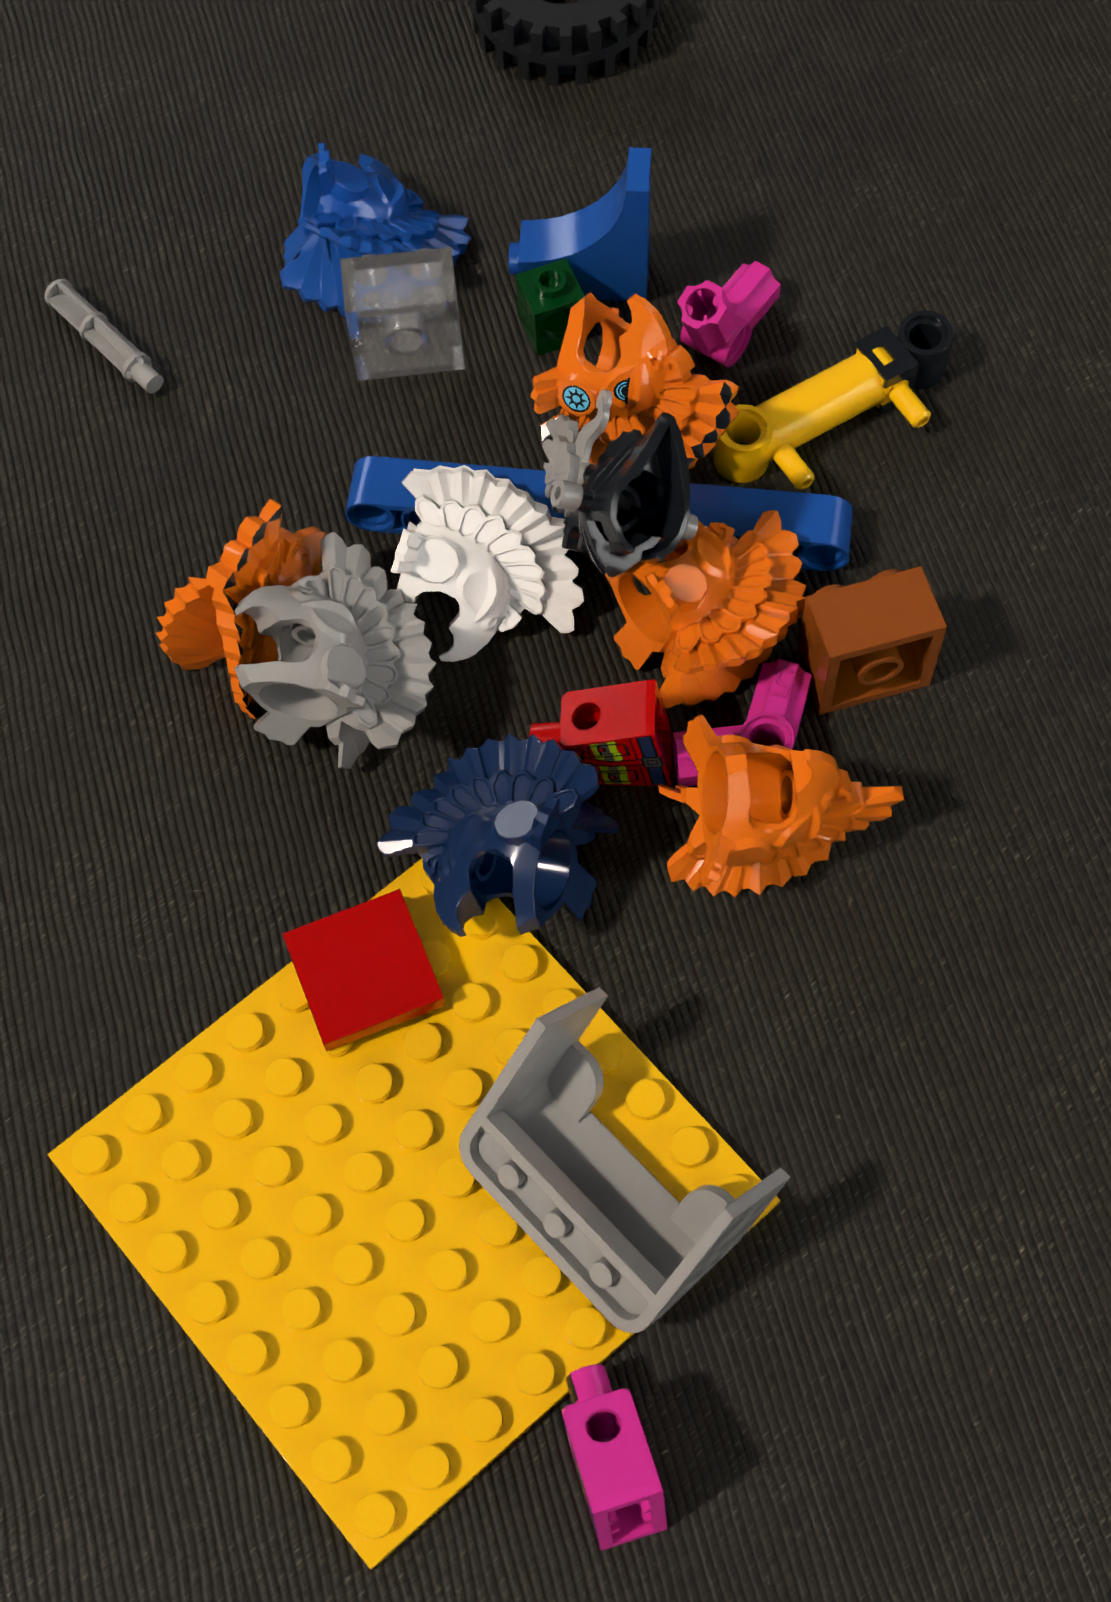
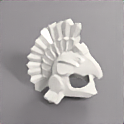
(488, 552)

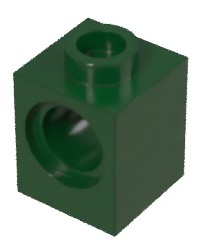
(545, 303)

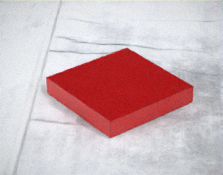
(363, 970)

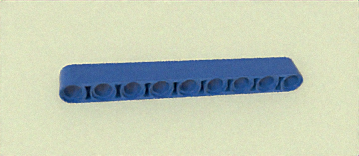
(821, 521)

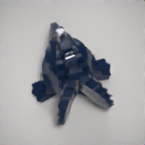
(505, 828)

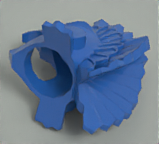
(356, 215)

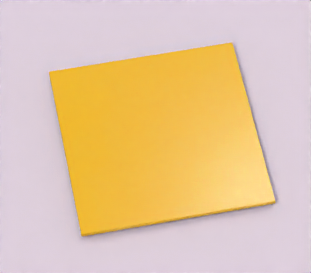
(339, 1249)

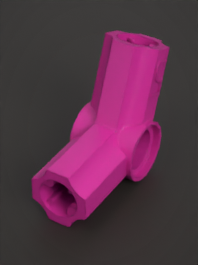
(722, 318)
(771, 717)

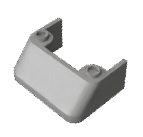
(584, 1190)

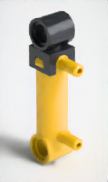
(876, 375)

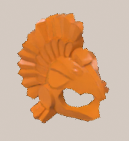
(712, 608)
(765, 811)

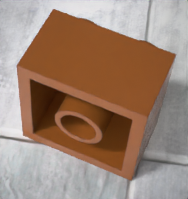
(870, 639)

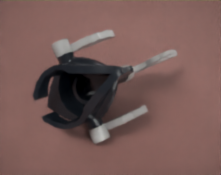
(627, 498)

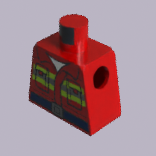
(616, 731)

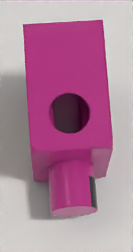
(615, 1474)

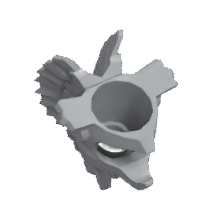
(344, 655)

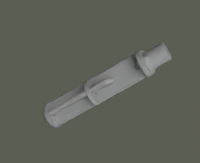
(97, 330)

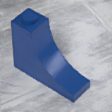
(602, 241)

